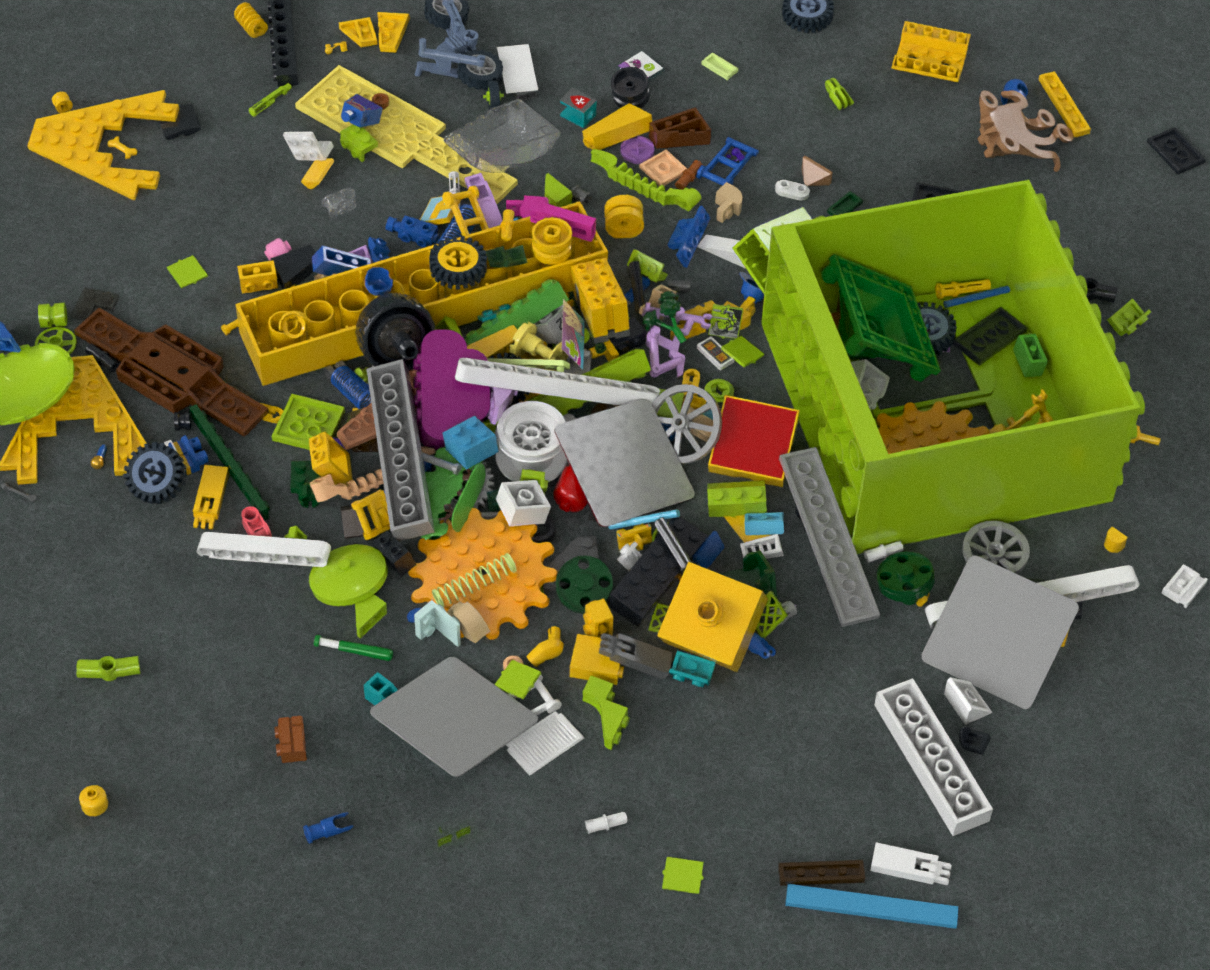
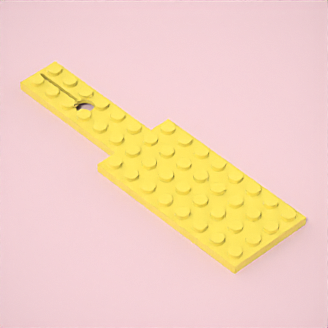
(402, 131)

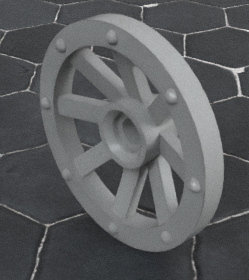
(997, 547)

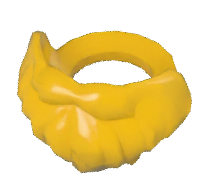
(292, 316)

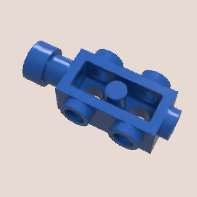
(414, 230)

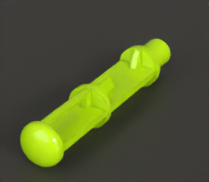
(269, 100)

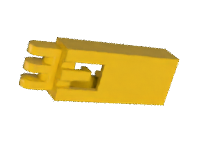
(211, 486)

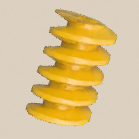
(250, 20)

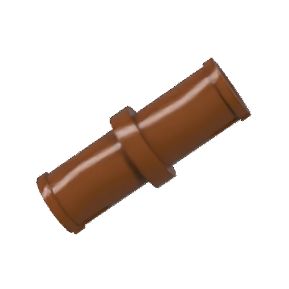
(688, 175)

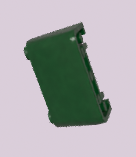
(755, 573)

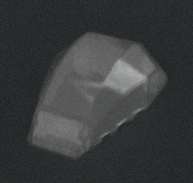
(504, 138)

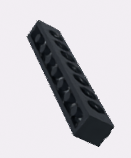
(283, 42)

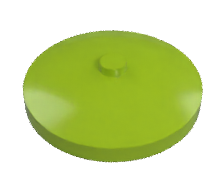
(349, 576)

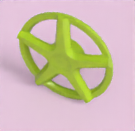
(57, 339)

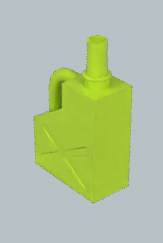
(754, 247)

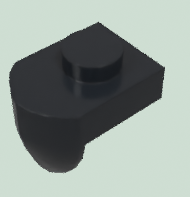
(973, 740)

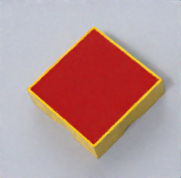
(753, 440)

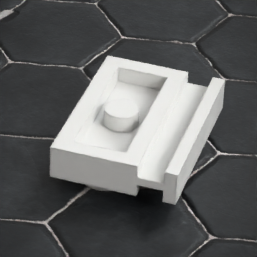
(1184, 586)

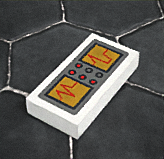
(712, 351)

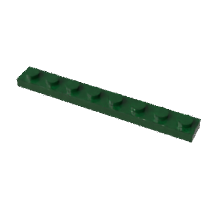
(227, 458)

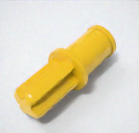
(507, 225)

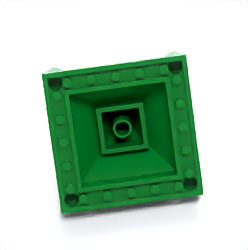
(880, 318)

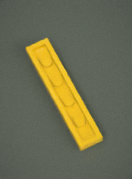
(1064, 104)

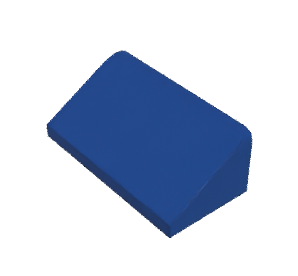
(708, 551)

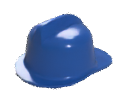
(750, 288)

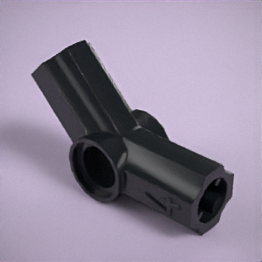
(1100, 291)

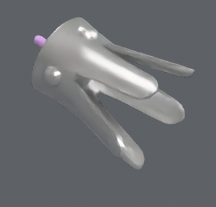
(789, 608)

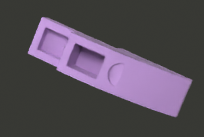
(485, 200)

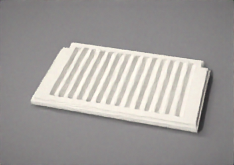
(543, 742)

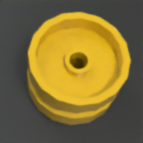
(624, 216)
(551, 241)

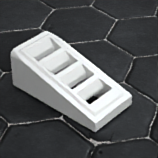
(769, 540)

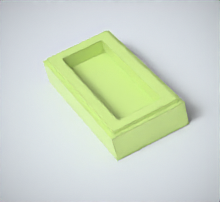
(719, 66)

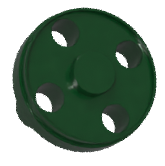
(905, 577)
(583, 582)

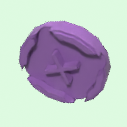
(637, 149)

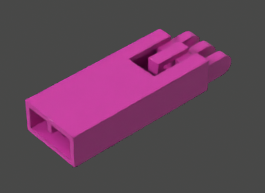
(581, 225)

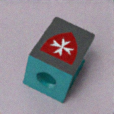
(579, 108)

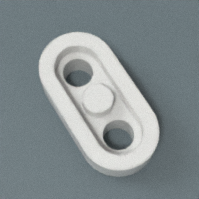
(792, 190)

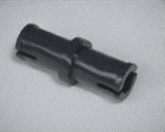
(102, 357)

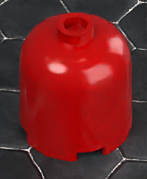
(568, 492)

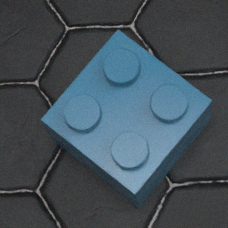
(470, 442)

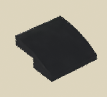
(186, 123)

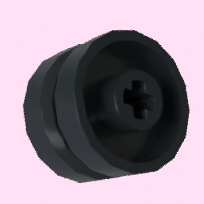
(630, 86)

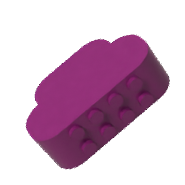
(439, 396)

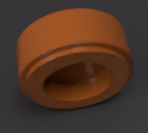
(381, 100)

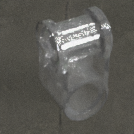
(340, 202)

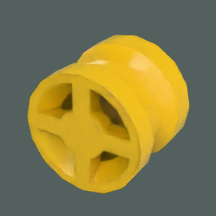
(62, 102)

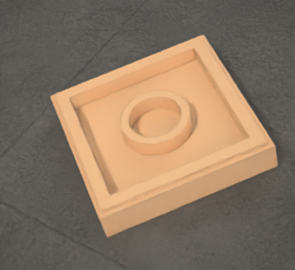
(663, 168)

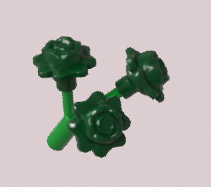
(668, 306)

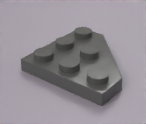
(578, 547)

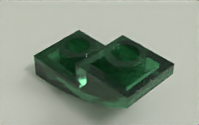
(506, 258)

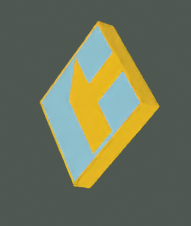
(438, 212)

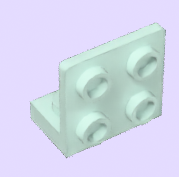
(433, 617)

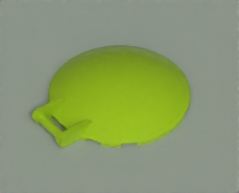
(33, 381)

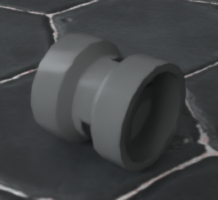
(330, 369)

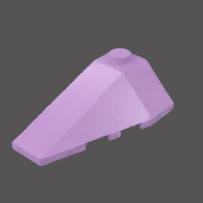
(499, 401)

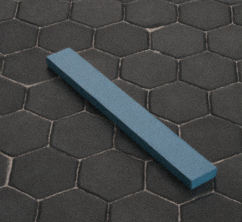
(872, 906)

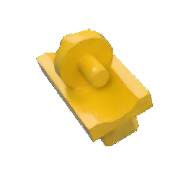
(640, 534)

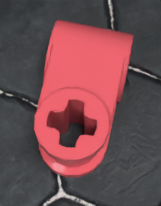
(256, 525)

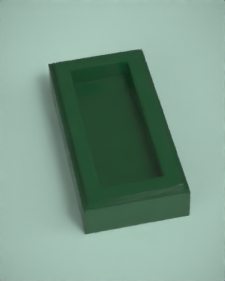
(845, 204)

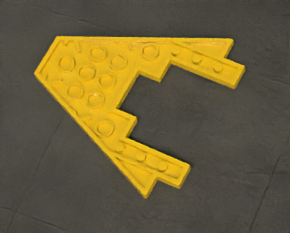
(76, 135)
(86, 398)

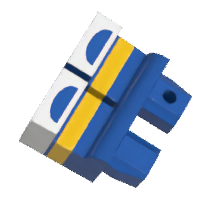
(186, 451)

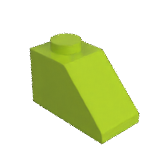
(556, 192)
(369, 613)

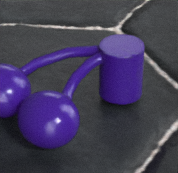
(736, 152)

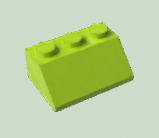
(736, 498)

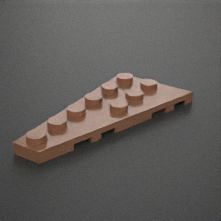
(362, 427)

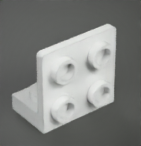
(306, 147)

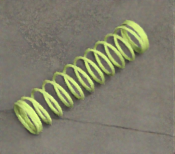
(509, 561)

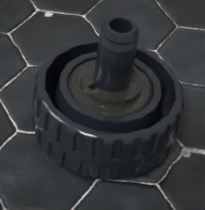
(393, 329)

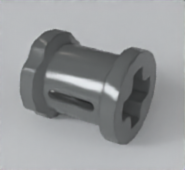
(580, 195)

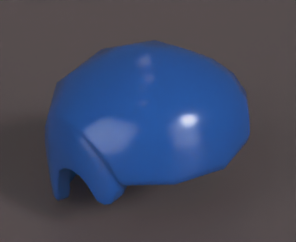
(378, 281)

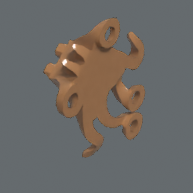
(1006, 128)

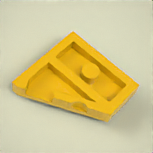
(360, 31)

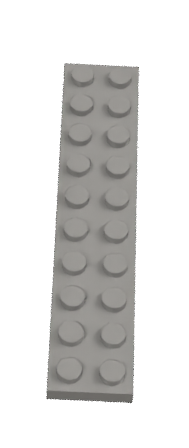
(829, 537)

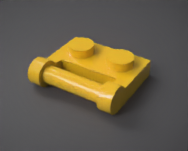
(378, 510)

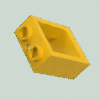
(330, 458)

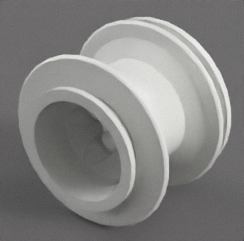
(521, 434)

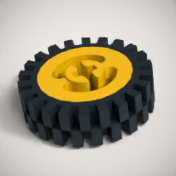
(444, 263)

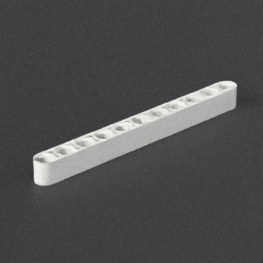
(552, 382)
(1076, 587)

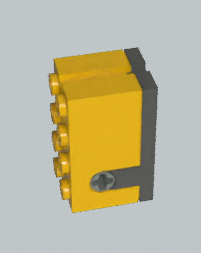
(600, 300)

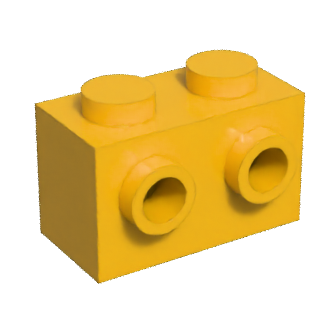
(257, 277)
(597, 619)

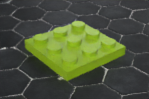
(305, 419)

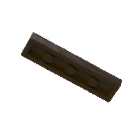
(821, 872)

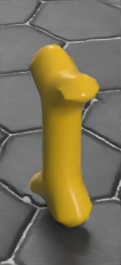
(128, 151)

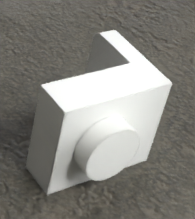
(629, 555)

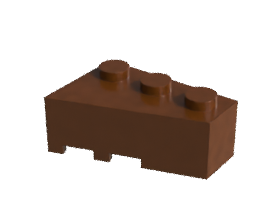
(680, 130)

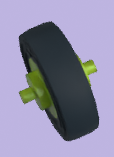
(493, 94)

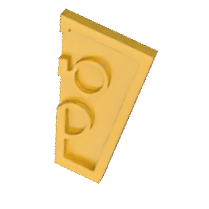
(391, 30)

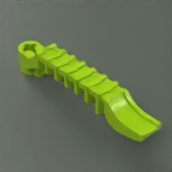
(684, 198)

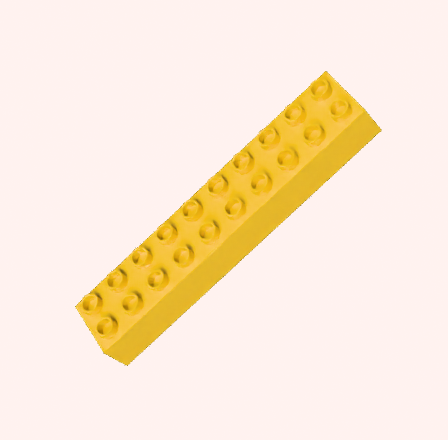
(337, 301)

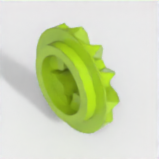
(723, 386)

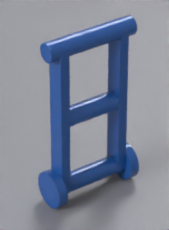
(704, 171)

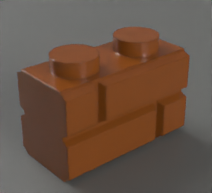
(292, 739)

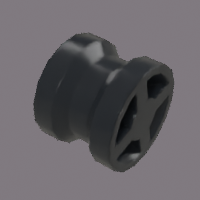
(182, 421)

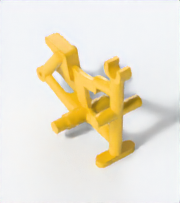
(1039, 405)

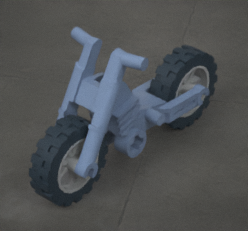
(457, 47)

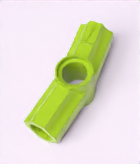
(117, 668)

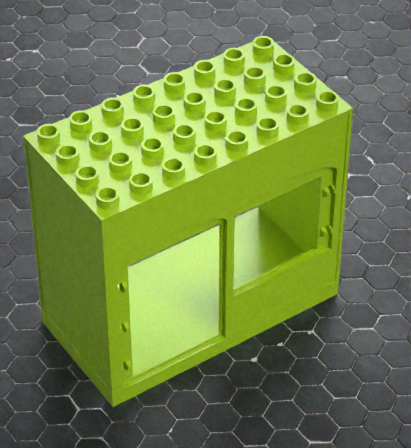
(989, 477)

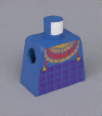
(361, 111)

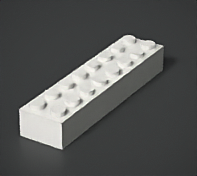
(933, 757)

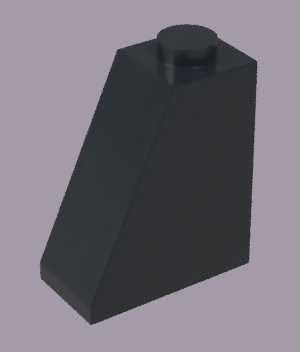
(294, 266)

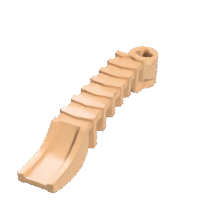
(325, 489)

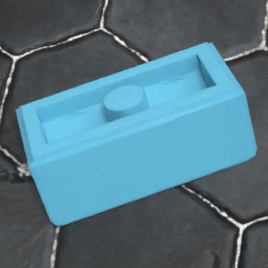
(764, 523)

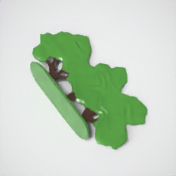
(445, 485)

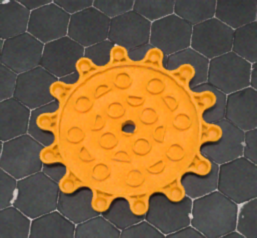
(925, 428)
(473, 547)

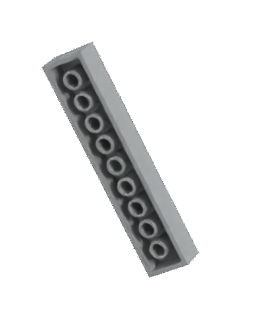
(400, 451)

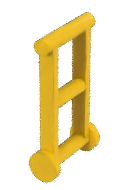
(473, 194)

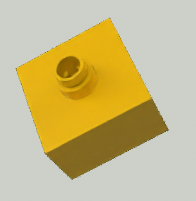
(712, 616)

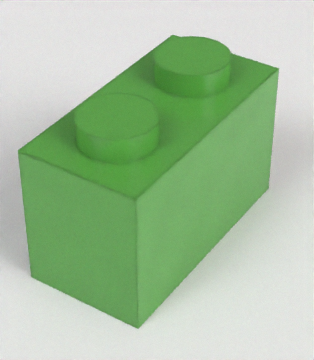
(1030, 355)

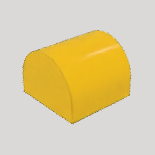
(1115, 540)

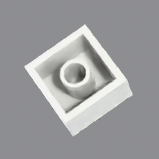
(523, 503)

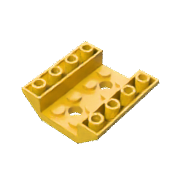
(932, 49)

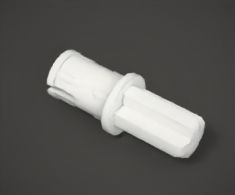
(883, 551)
(605, 822)

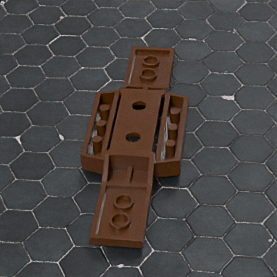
(177, 352)

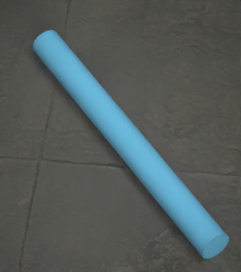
(646, 519)

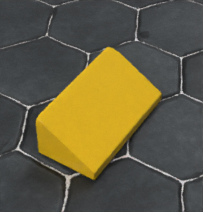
(316, 172)

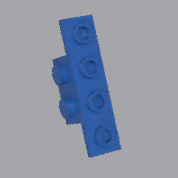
(688, 234)

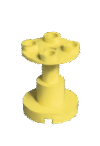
(527, 342)

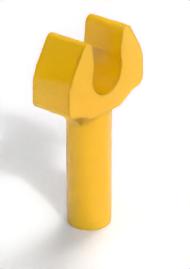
(1146, 438)

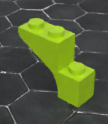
(613, 716)

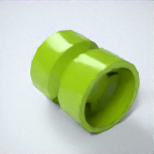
(52, 315)

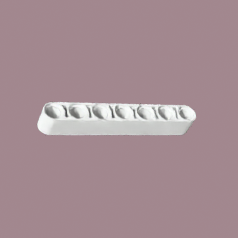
(264, 549)

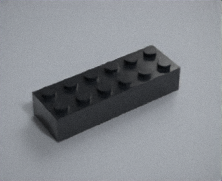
(654, 573)

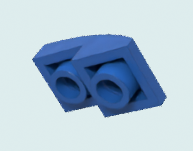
(378, 249)

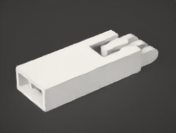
(901, 863)

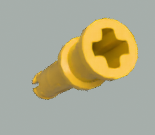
(954, 288)

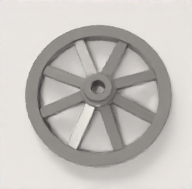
(687, 422)

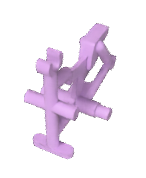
(654, 339)

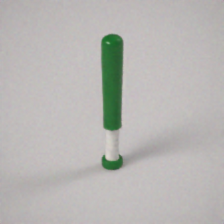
(356, 648)

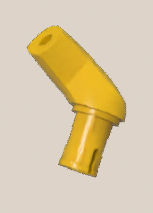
(547, 649)

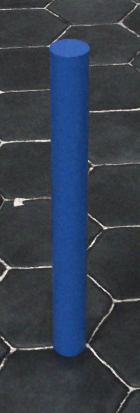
(977, 296)

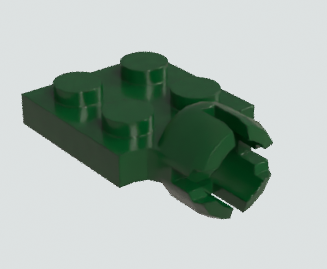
(301, 477)

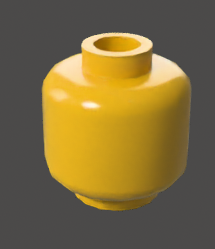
(93, 800)

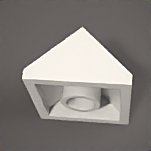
(966, 700)

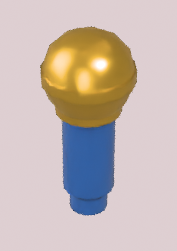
(97, 462)

